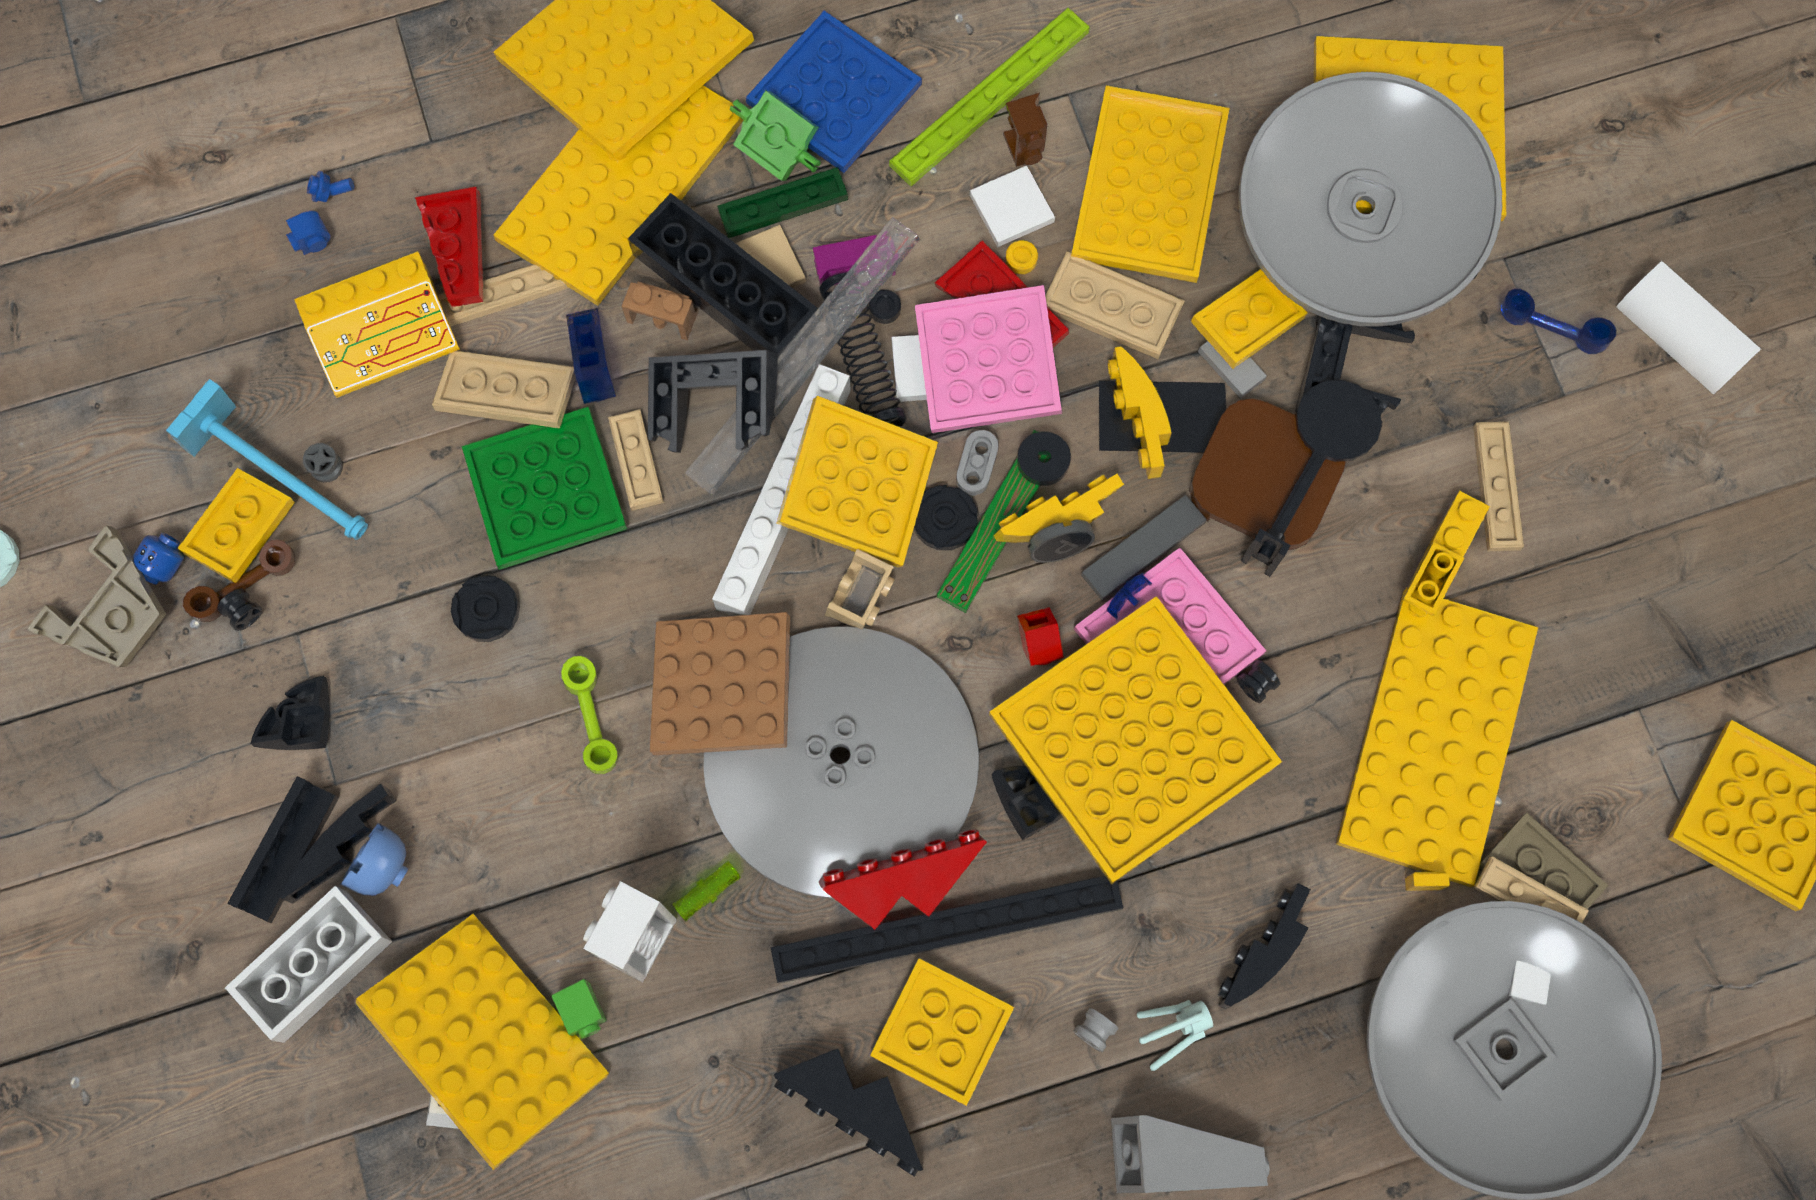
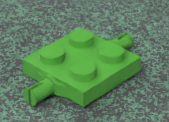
(775, 135)

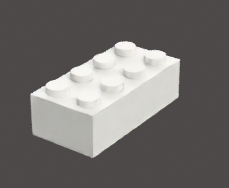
(629, 931)
(308, 965)

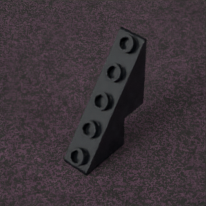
(867, 1109)

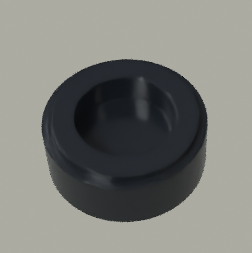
(885, 307)

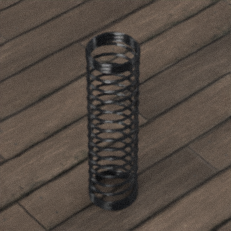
(885, 414)

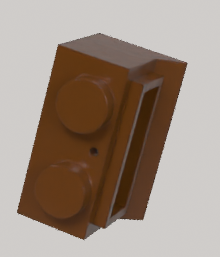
(1029, 133)

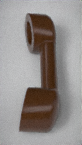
(275, 559)

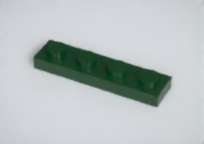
(782, 202)

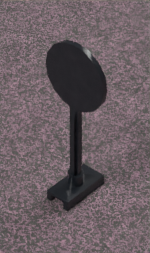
(1336, 424)

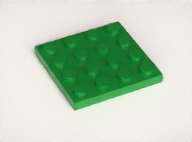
(543, 489)

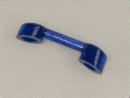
(1592, 338)

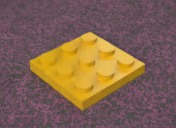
(942, 1032)

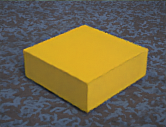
(1427, 881)

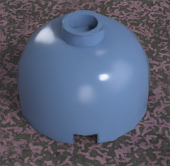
(377, 863)

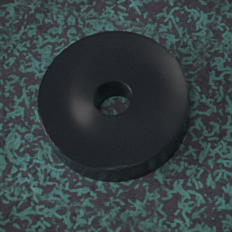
(1043, 444)

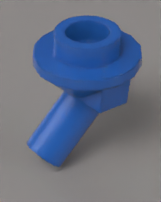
(321, 188)

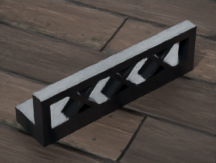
(282, 847)

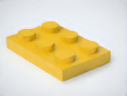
(1247, 318)
(236, 525)

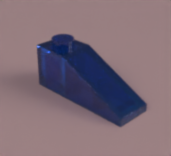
(590, 356)

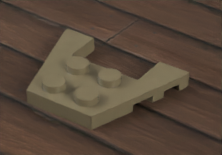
(117, 616)

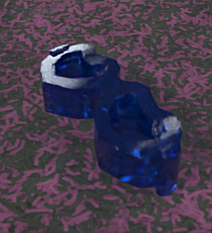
(1126, 593)

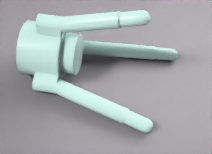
(1192, 1019)

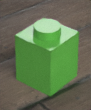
(579, 1009)

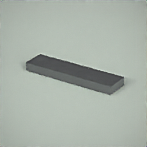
(1143, 547)

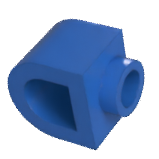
(307, 232)

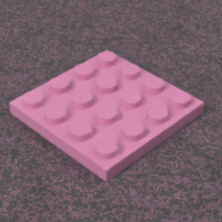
(988, 359)
(1197, 610)

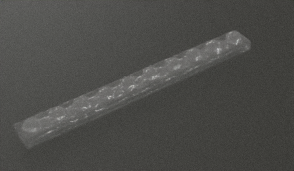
(812, 344)

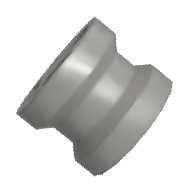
(1095, 1029)

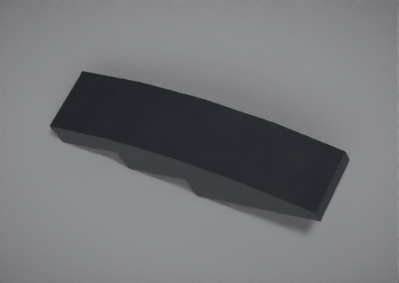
(328, 853)

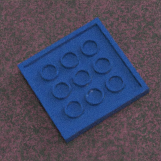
(840, 87)

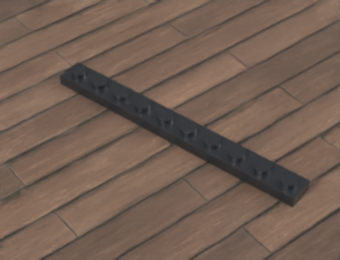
(945, 928)

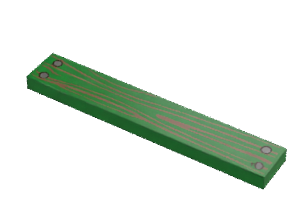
(982, 548)

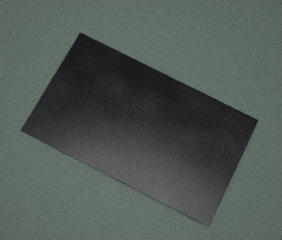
(1190, 408)

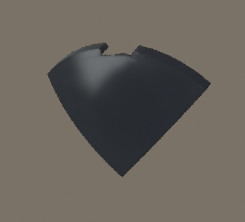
(298, 721)
(1024, 800)

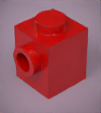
(1040, 636)

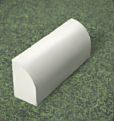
(1688, 327)

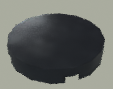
(946, 518)
(485, 608)

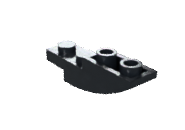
(1261, 961)

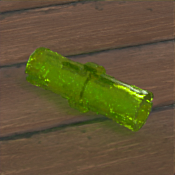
(706, 891)

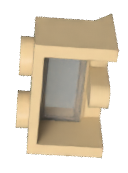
(860, 590)

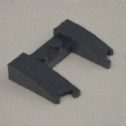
(1330, 352)
(673, 376)

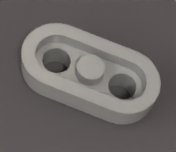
(977, 464)

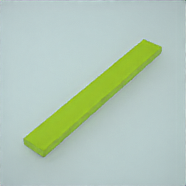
(989, 97)

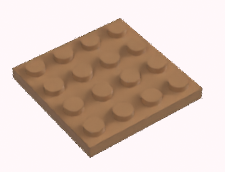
(720, 684)

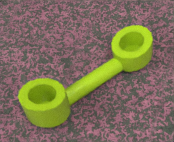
(600, 754)

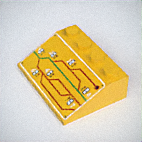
(377, 324)

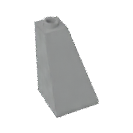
(1172, 1157)

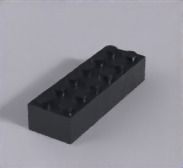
(720, 277)

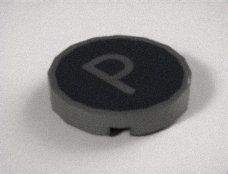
(1060, 542)

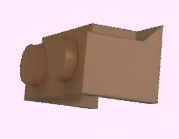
(660, 305)

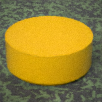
(1021, 257)

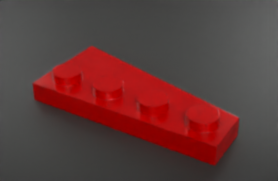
(456, 242)
(985, 273)

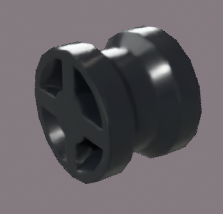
(239, 609)
(1258, 681)

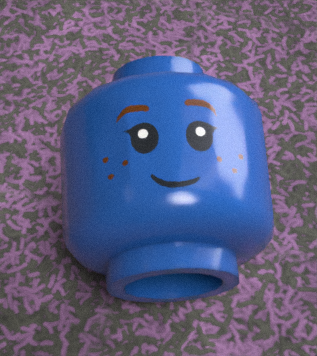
(158, 558)

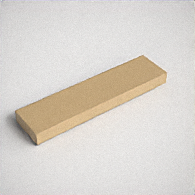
(1498, 486)

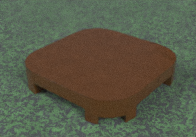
(1253, 470)

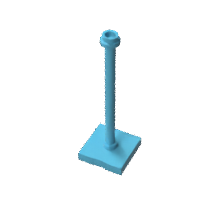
(205, 418)

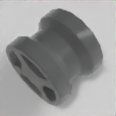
(319, 455)

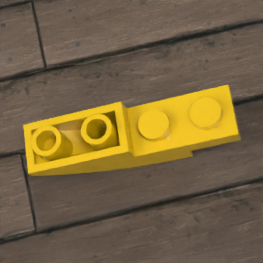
(1142, 404)
(1046, 513)
(1445, 553)

